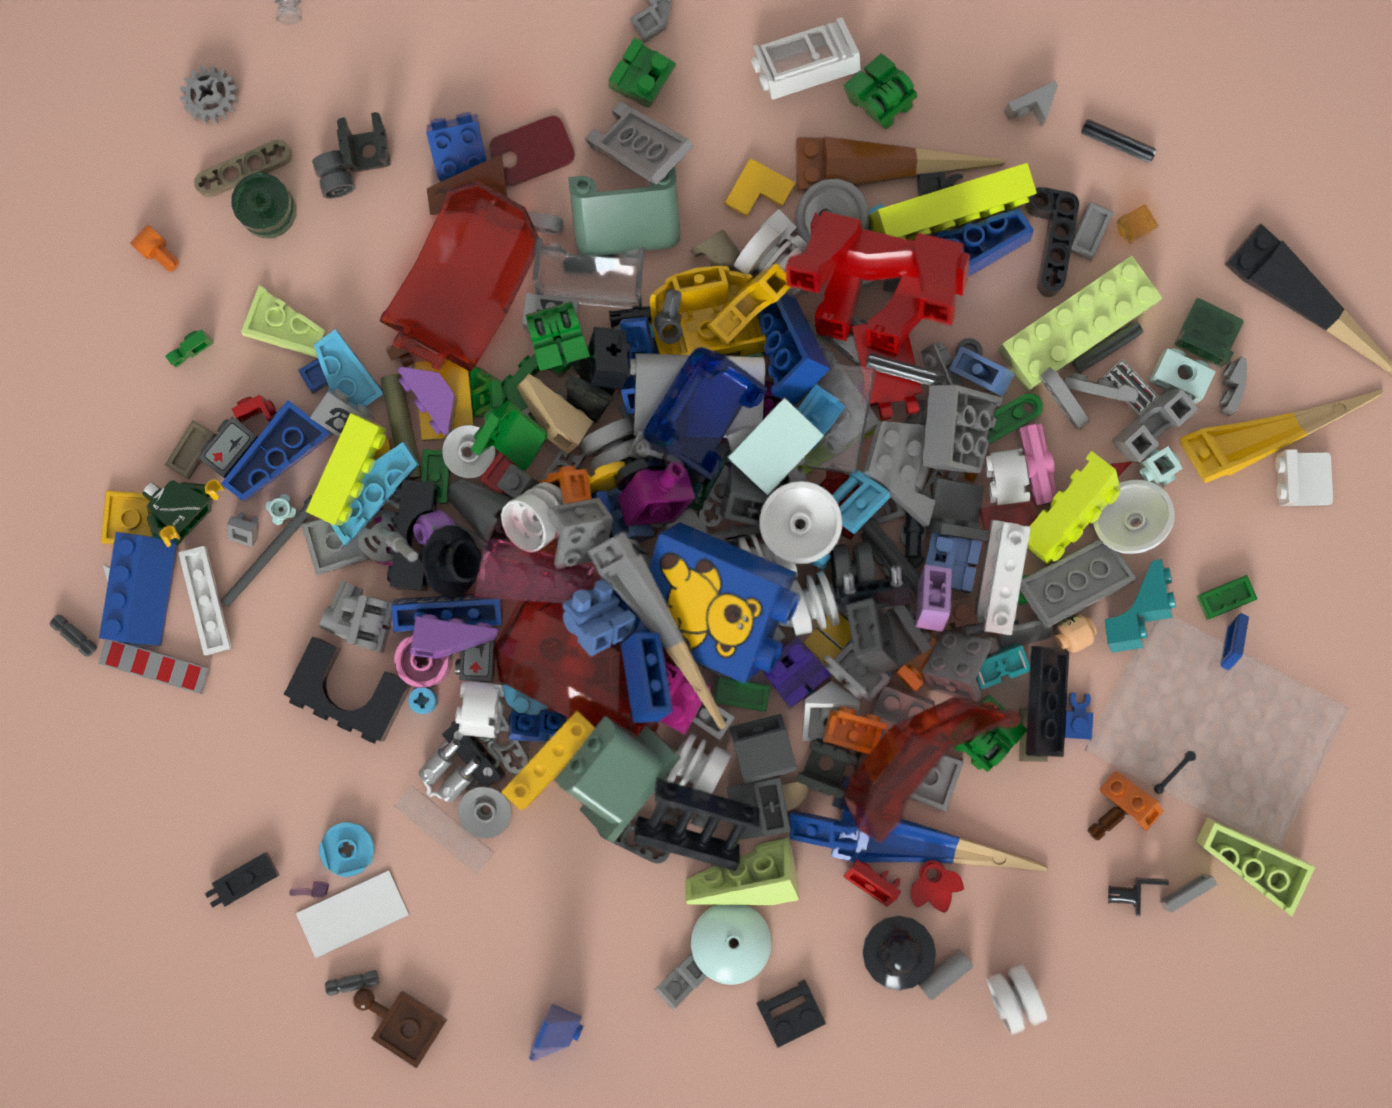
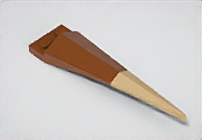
(873, 162)

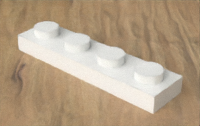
(205, 600)

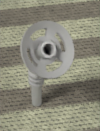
(385, 538)

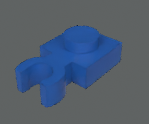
(1078, 721)

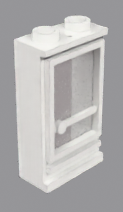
(806, 59)

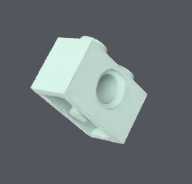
(1166, 374)

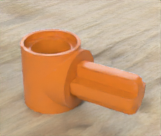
(152, 246)

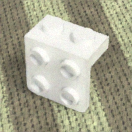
(1304, 478)

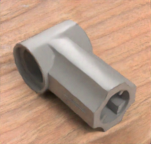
(334, 612)

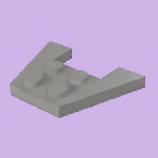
(895, 464)

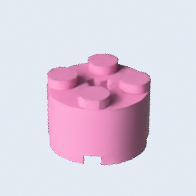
(414, 675)

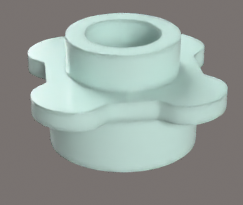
(273, 508)

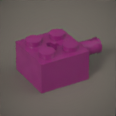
(656, 496)

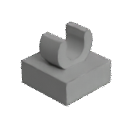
(241, 530)

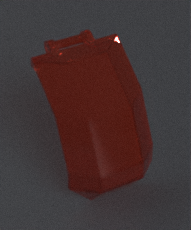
(463, 277)
(550, 666)
(908, 755)

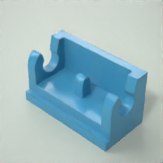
(821, 409)

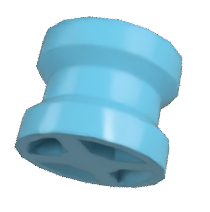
(427, 700)

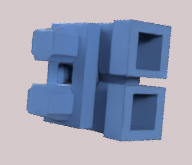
(957, 555)
(597, 618)

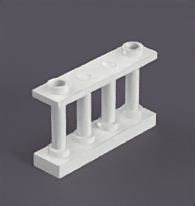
(1001, 576)

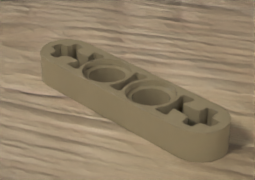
(242, 164)

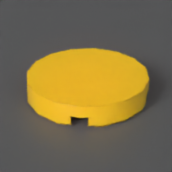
(604, 477)

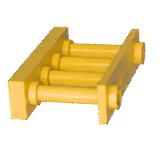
(548, 762)

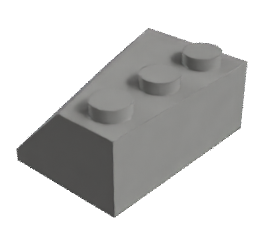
(958, 428)

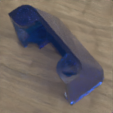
(701, 409)

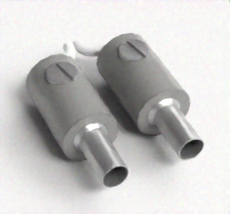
(457, 781)

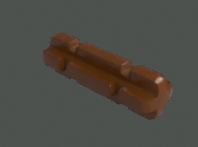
(1107, 822)

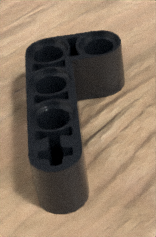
(1053, 242)

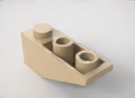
(555, 415)

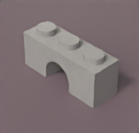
(1141, 434)

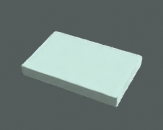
(775, 446)

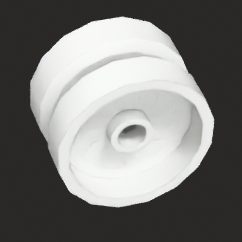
(1015, 999)

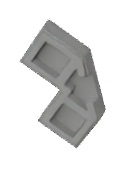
(652, 19)

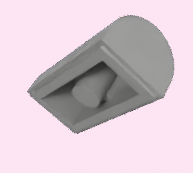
(945, 974)

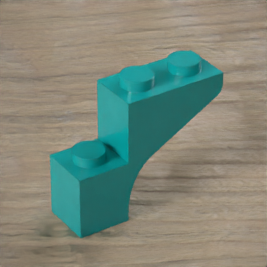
(1151, 604)

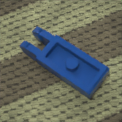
(821, 830)

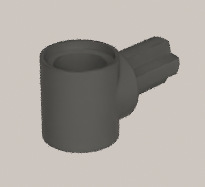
(669, 316)

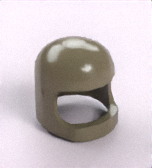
(719, 250)

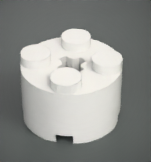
(1008, 477)
(480, 709)

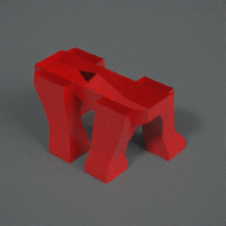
(846, 255)

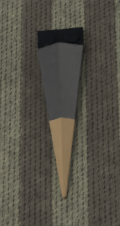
(1280, 274)

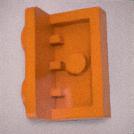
(853, 731)

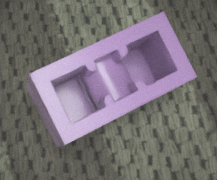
(933, 598)

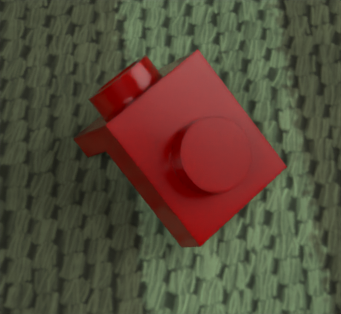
(250, 407)

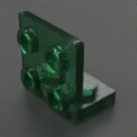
(1209, 332)

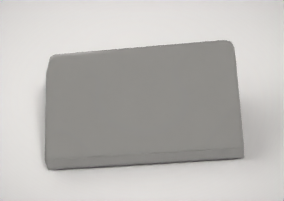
(1025, 634)

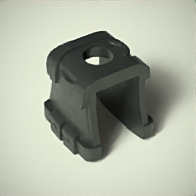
(352, 145)
(587, 398)
(824, 780)

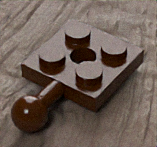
(390, 1032)

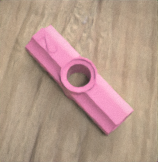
(1039, 464)

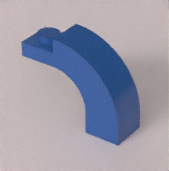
(641, 342)

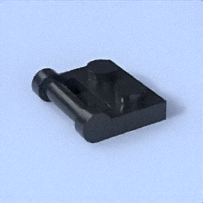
(794, 1021)

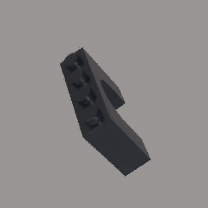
(309, 688)

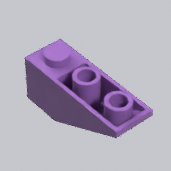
(442, 638)

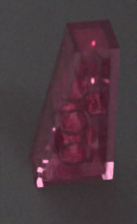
(526, 576)

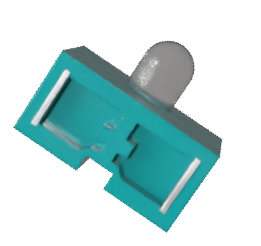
(999, 662)

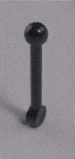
(1189, 756)

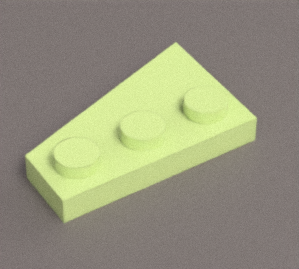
(280, 325)

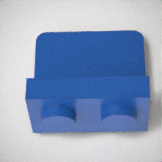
(455, 144)

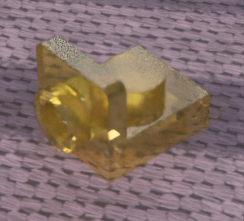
(1136, 224)

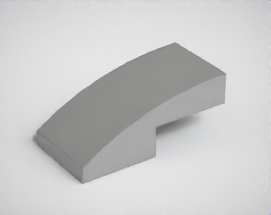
(680, 982)

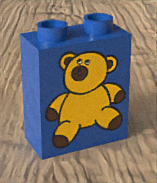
(722, 600)

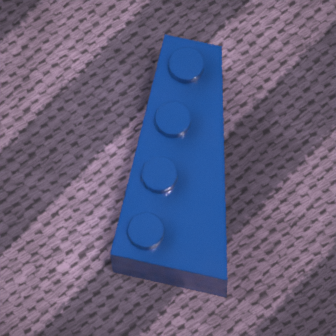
(991, 238)
(792, 350)
(277, 449)

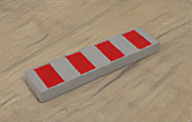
(154, 666)

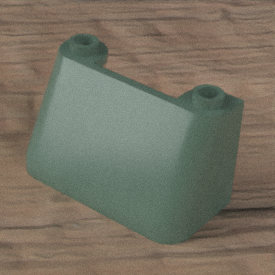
(624, 218)

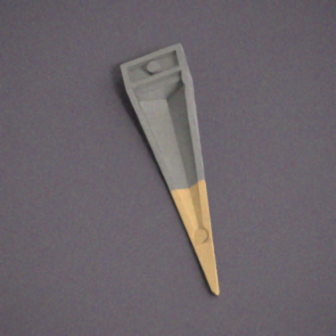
(635, 585)

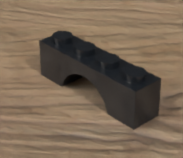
(414, 499)

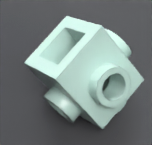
(1168, 463)

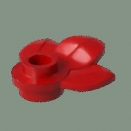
(935, 890)

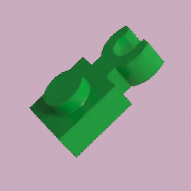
(194, 344)

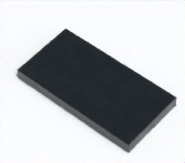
(1047, 701)

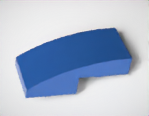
(535, 727)

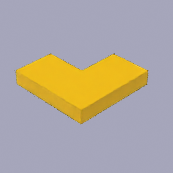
(758, 181)

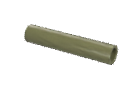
(400, 417)

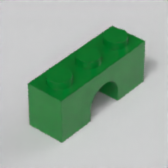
(528, 366)

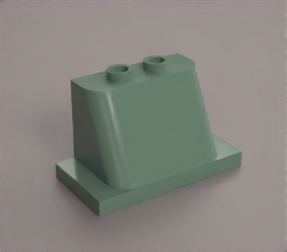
(616, 774)

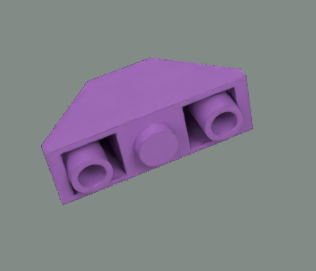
(432, 396)

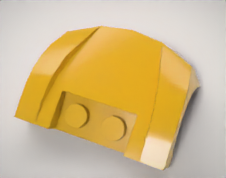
(702, 298)

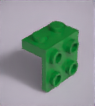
(511, 434)

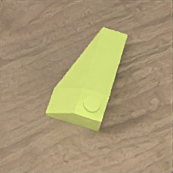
(761, 878)

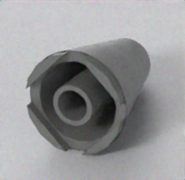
(479, 507)

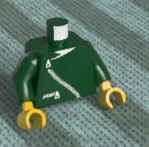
(178, 508)

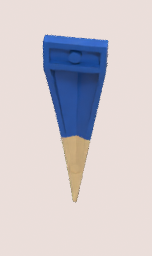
(920, 844)

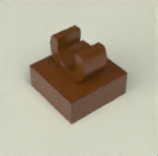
(402, 353)

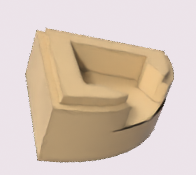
(794, 794)

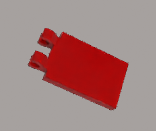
(888, 387)

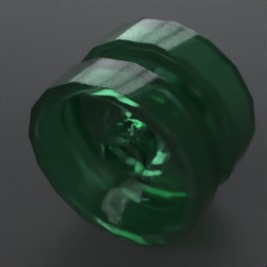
(263, 205)

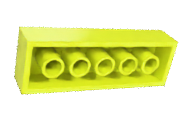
(956, 204)

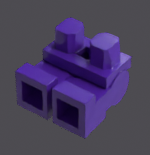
(796, 672)

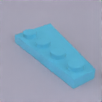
(378, 488)

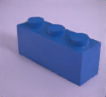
(646, 677)

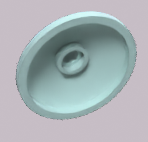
(711, 943)

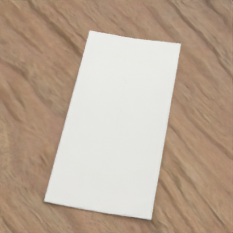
(352, 914)

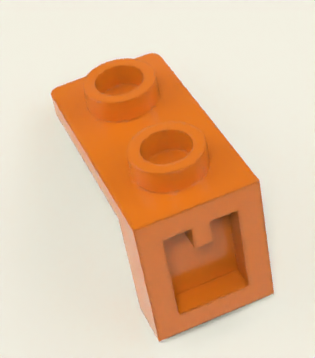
(573, 483)
(911, 672)
(1132, 800)

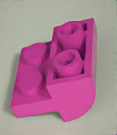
(683, 699)

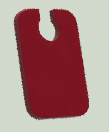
(539, 149)

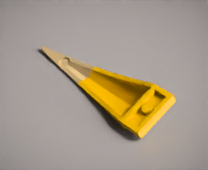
(1235, 446)

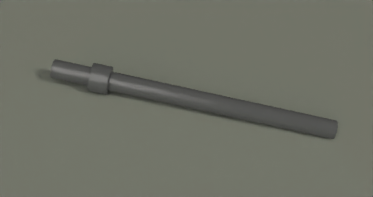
(267, 555)

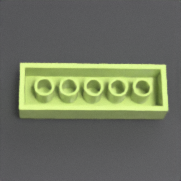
(1080, 323)

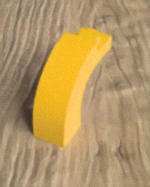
(748, 302)

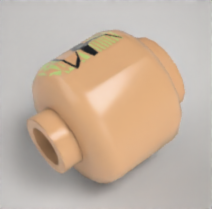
(1075, 633)

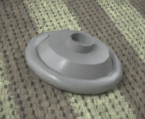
(834, 197)

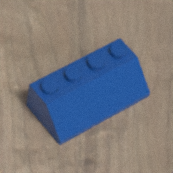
(138, 589)

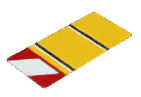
(831, 639)

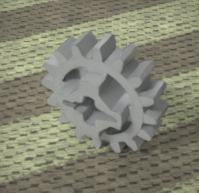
(212, 83)

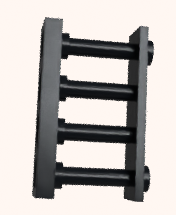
(690, 843)

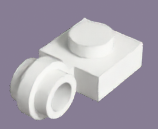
(786, 228)

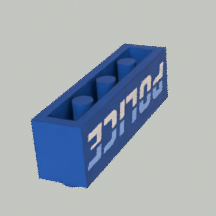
(464, 607)

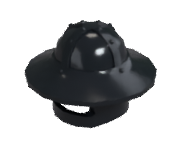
(451, 561)
(899, 952)

